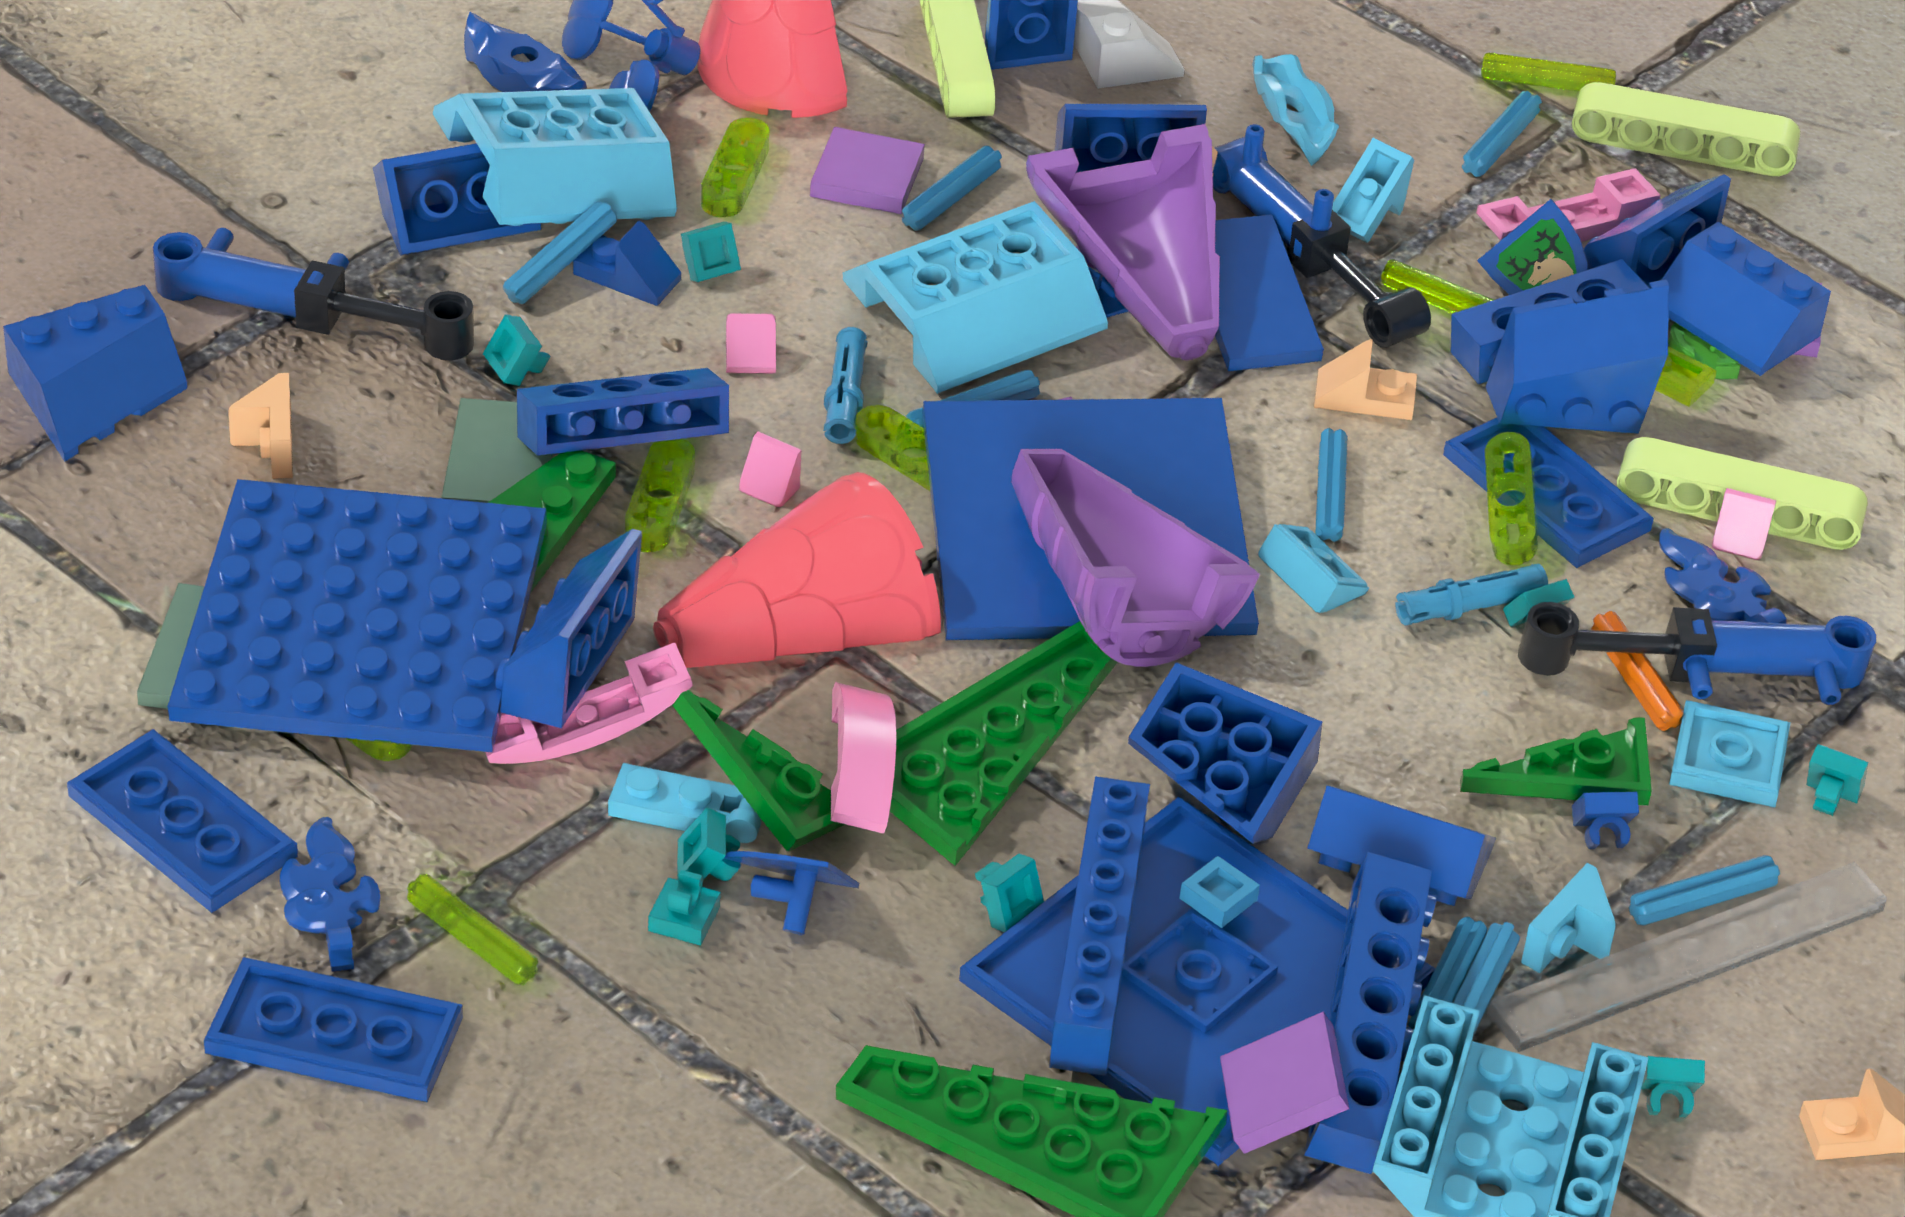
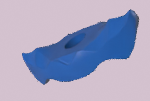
(493, 53)

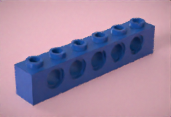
(1099, 927)
(1373, 1004)

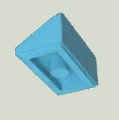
(1311, 567)

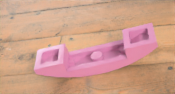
(1591, 214)
(601, 714)
(865, 757)

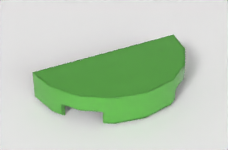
(1698, 349)

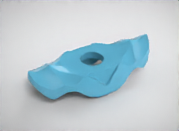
(1284, 82)

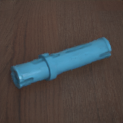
(844, 397)
(1453, 598)

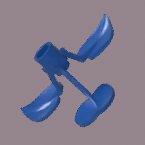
(665, 47)

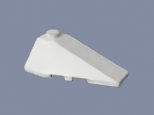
(1121, 46)

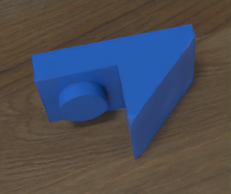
(630, 266)

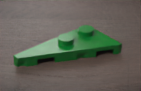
(1571, 767)
(771, 780)

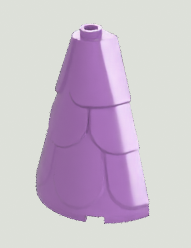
(1146, 232)
(1128, 568)

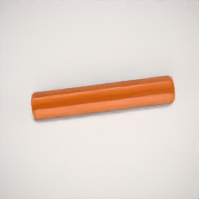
(1642, 678)

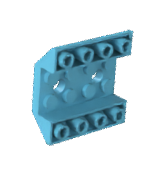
(565, 152)
(985, 299)
(1456, 1134)

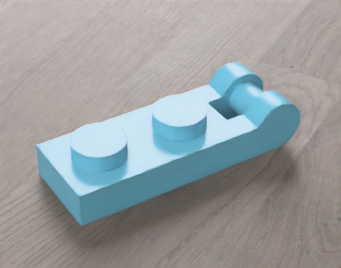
(678, 800)

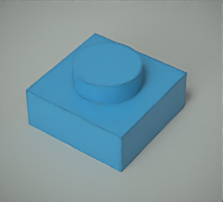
(1219, 891)

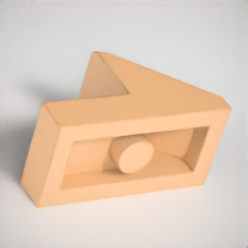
(1354, 387)
(265, 420)
(1858, 1124)

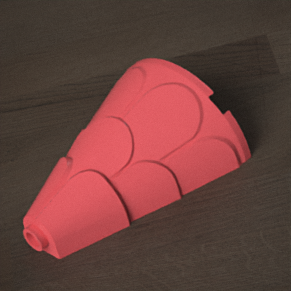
(773, 56)
(813, 582)

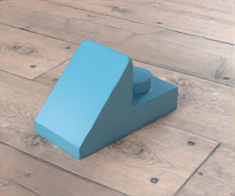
(1373, 188)
(1576, 917)

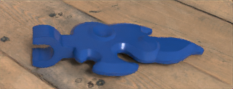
(1705, 586)
(314, 893)

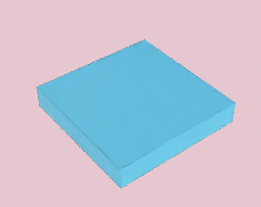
(1730, 753)

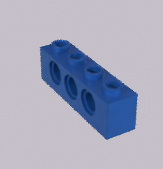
(1480, 329)
(622, 411)

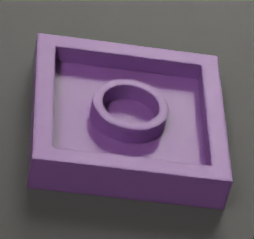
(867, 170)
(1284, 1082)

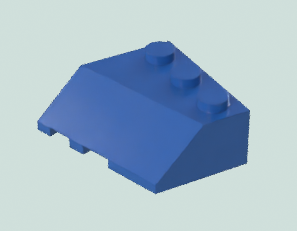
(1582, 361)
(94, 365)
(1229, 748)

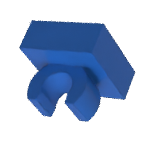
(1605, 810)

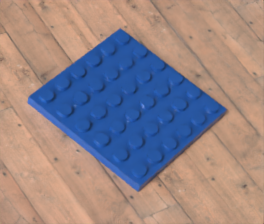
(359, 615)

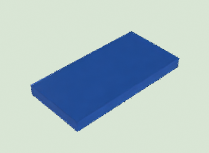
(1260, 299)
(1575, 504)
(182, 820)
(334, 1029)

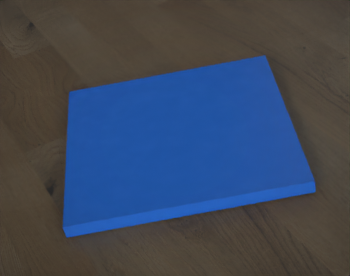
(988, 561)
(1184, 980)

